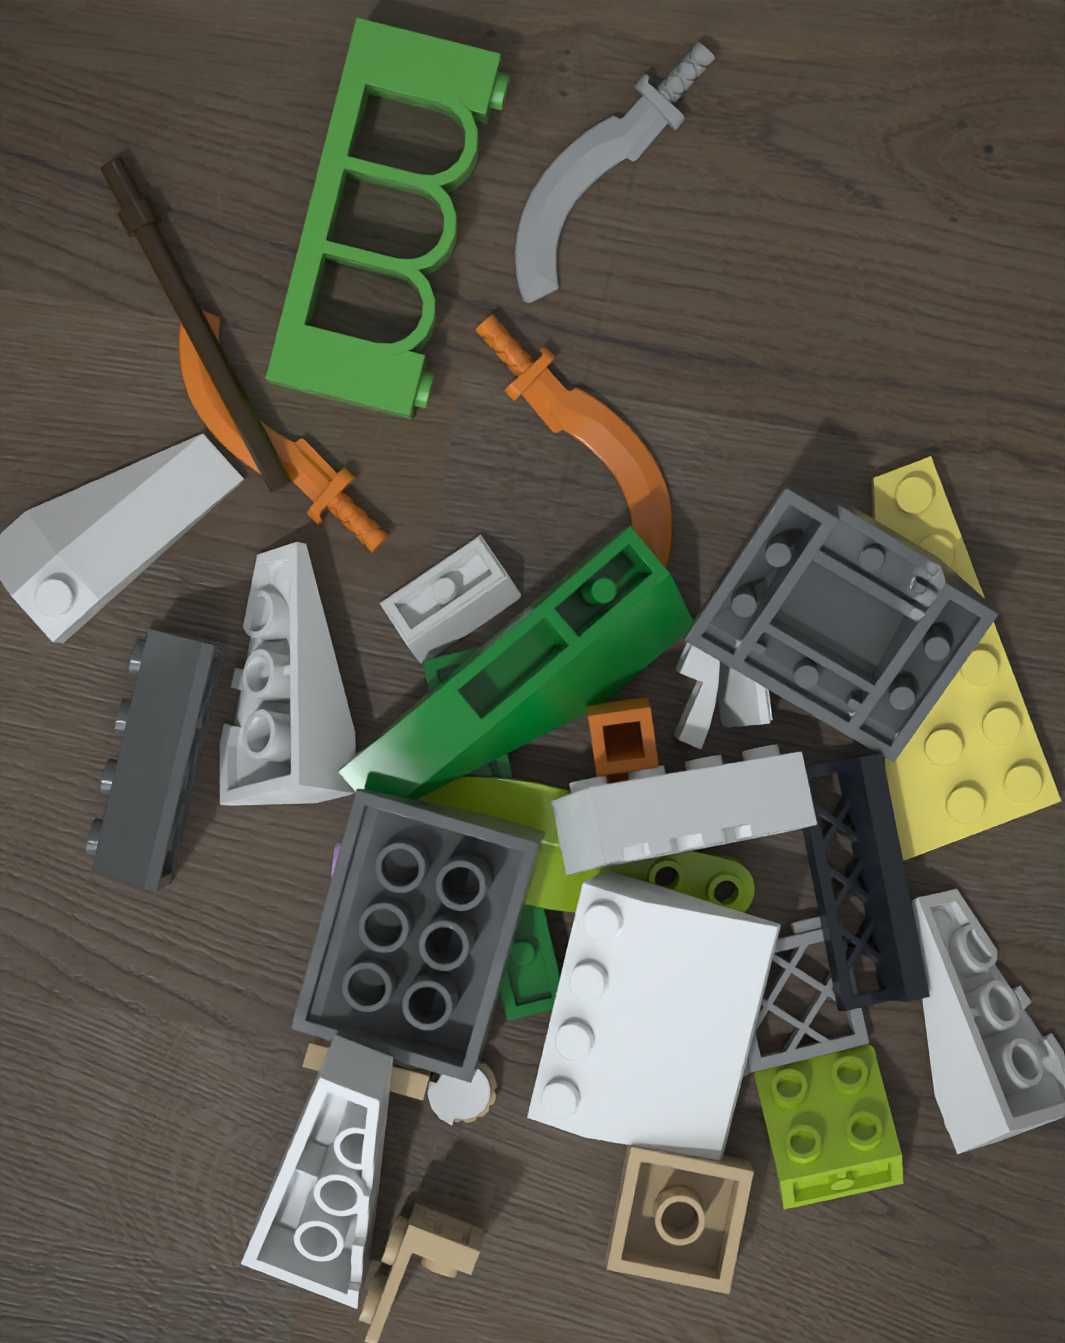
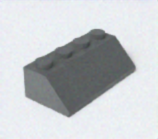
(157, 758)

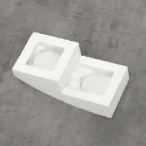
(701, 703)

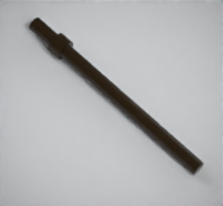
(141, 221)

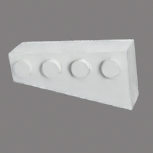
(326, 1189)

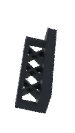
(881, 881)

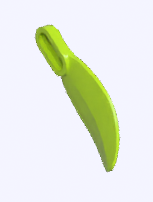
(551, 888)

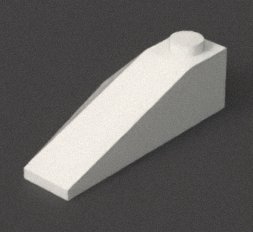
(291, 705)

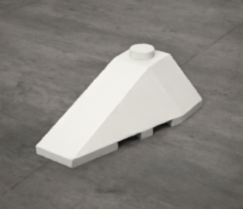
(95, 540)
(984, 1050)

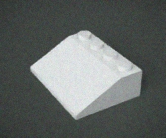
(652, 1018)

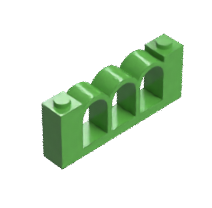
(419, 73)

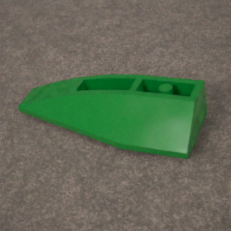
(535, 673)

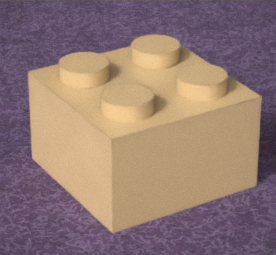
(679, 1218)

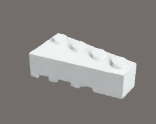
(682, 810)

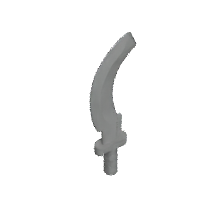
(587, 161)

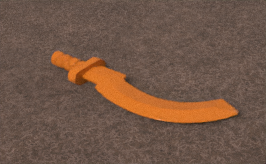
(597, 429)
(301, 461)

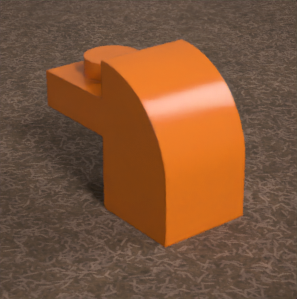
(622, 738)

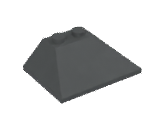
(843, 619)

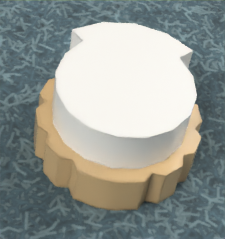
(462, 1100)

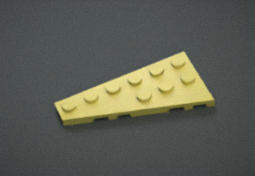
(977, 748)

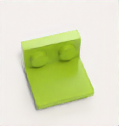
(829, 1127)

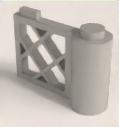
(803, 933)

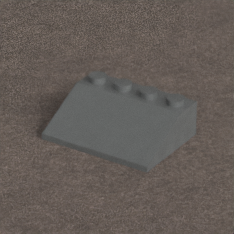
(418, 931)

